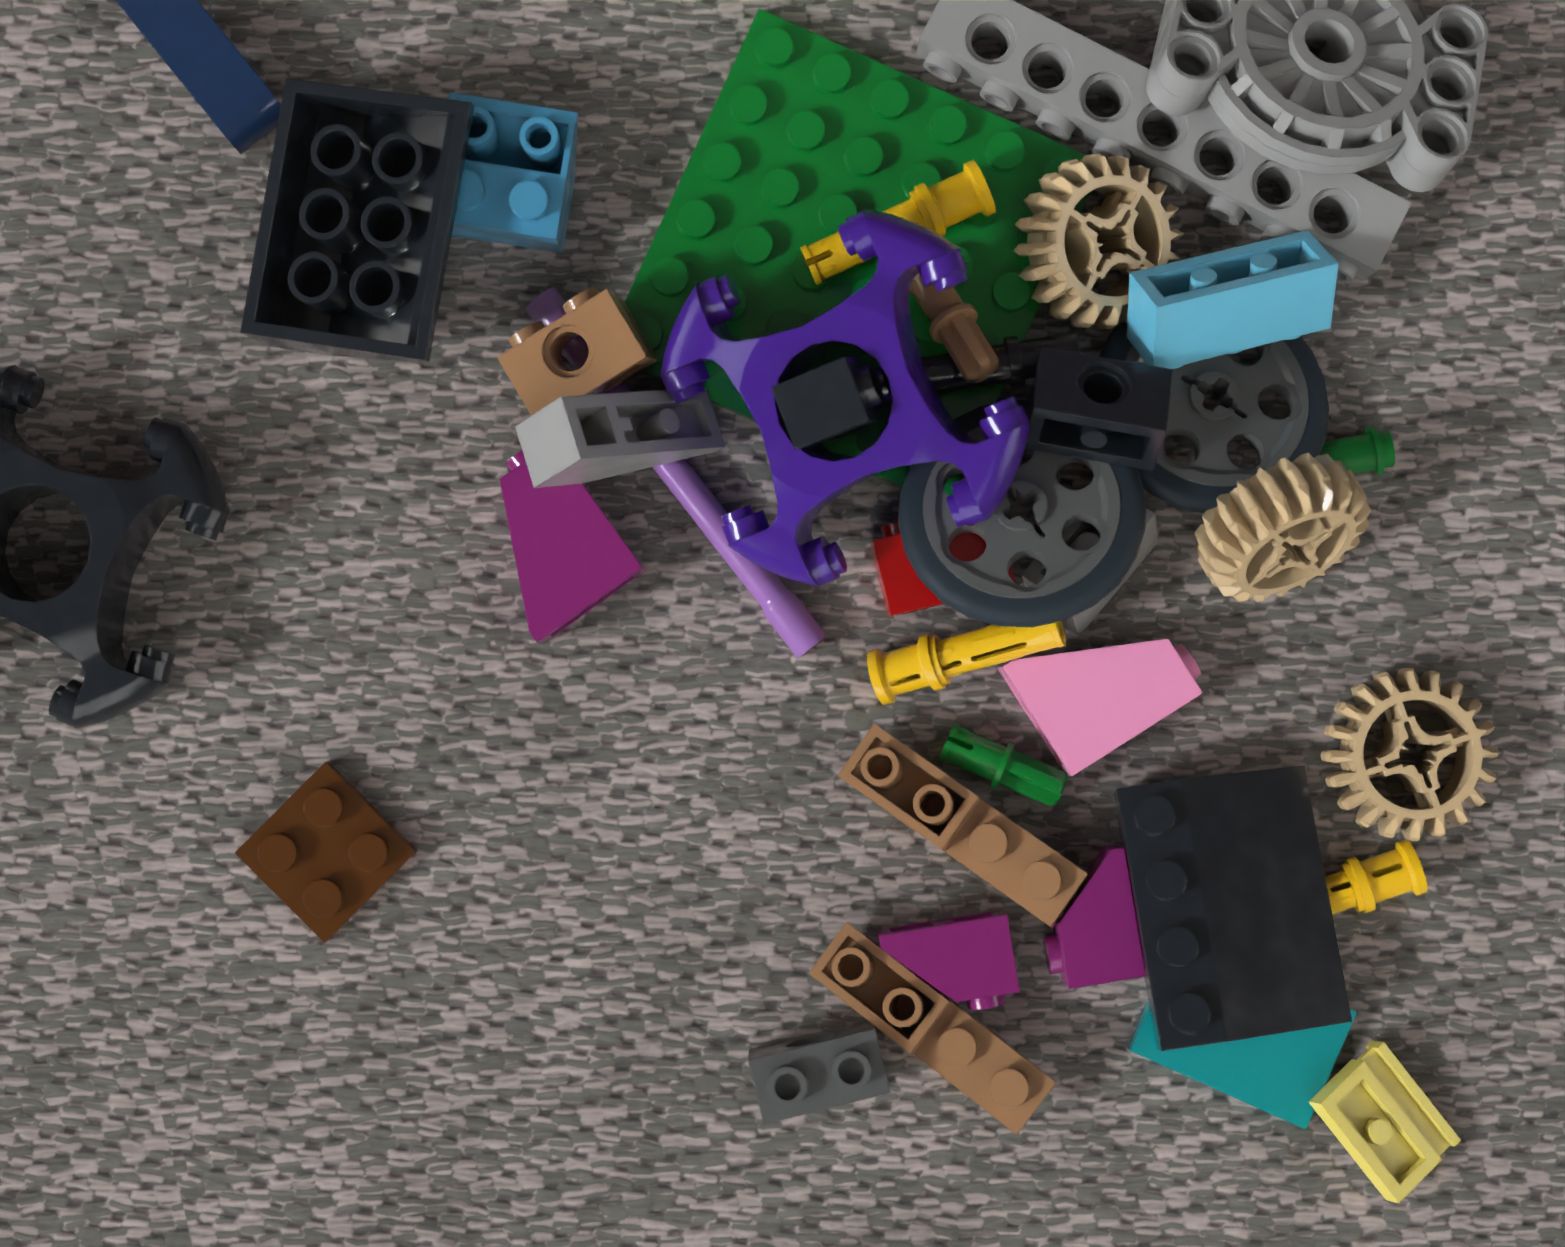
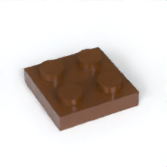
(326, 852)

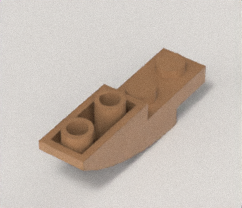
(963, 825)
(933, 1028)

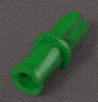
(1004, 765)

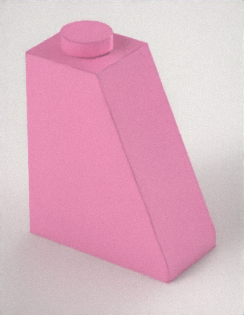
(1101, 696)

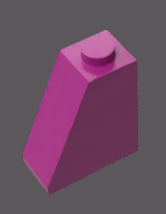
(562, 550)

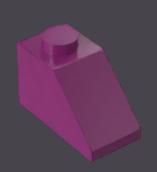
(1098, 930)
(959, 956)

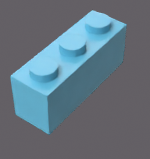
(1231, 300)

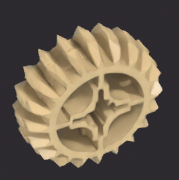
(1065, 245)
(1282, 527)
(1421, 780)

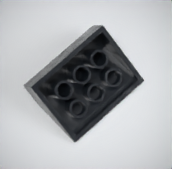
(357, 222)
(1231, 907)

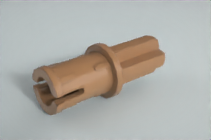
(956, 328)

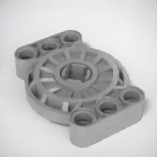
(1371, 95)

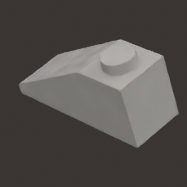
(615, 434)

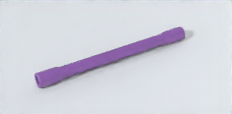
(778, 603)

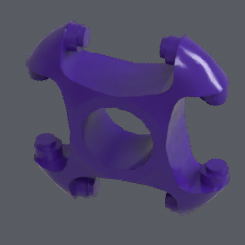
(918, 424)

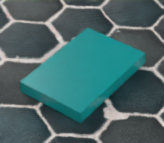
(1265, 1071)

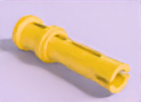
(931, 207)
(937, 660)
(1361, 888)

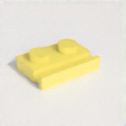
(1384, 1121)

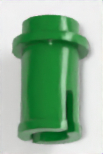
(1364, 451)

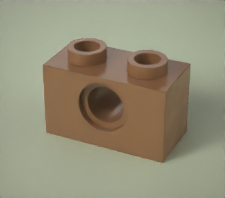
(613, 343)

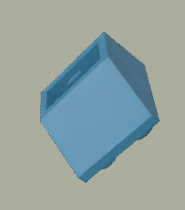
(517, 174)

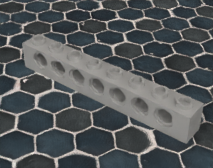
(1365, 211)

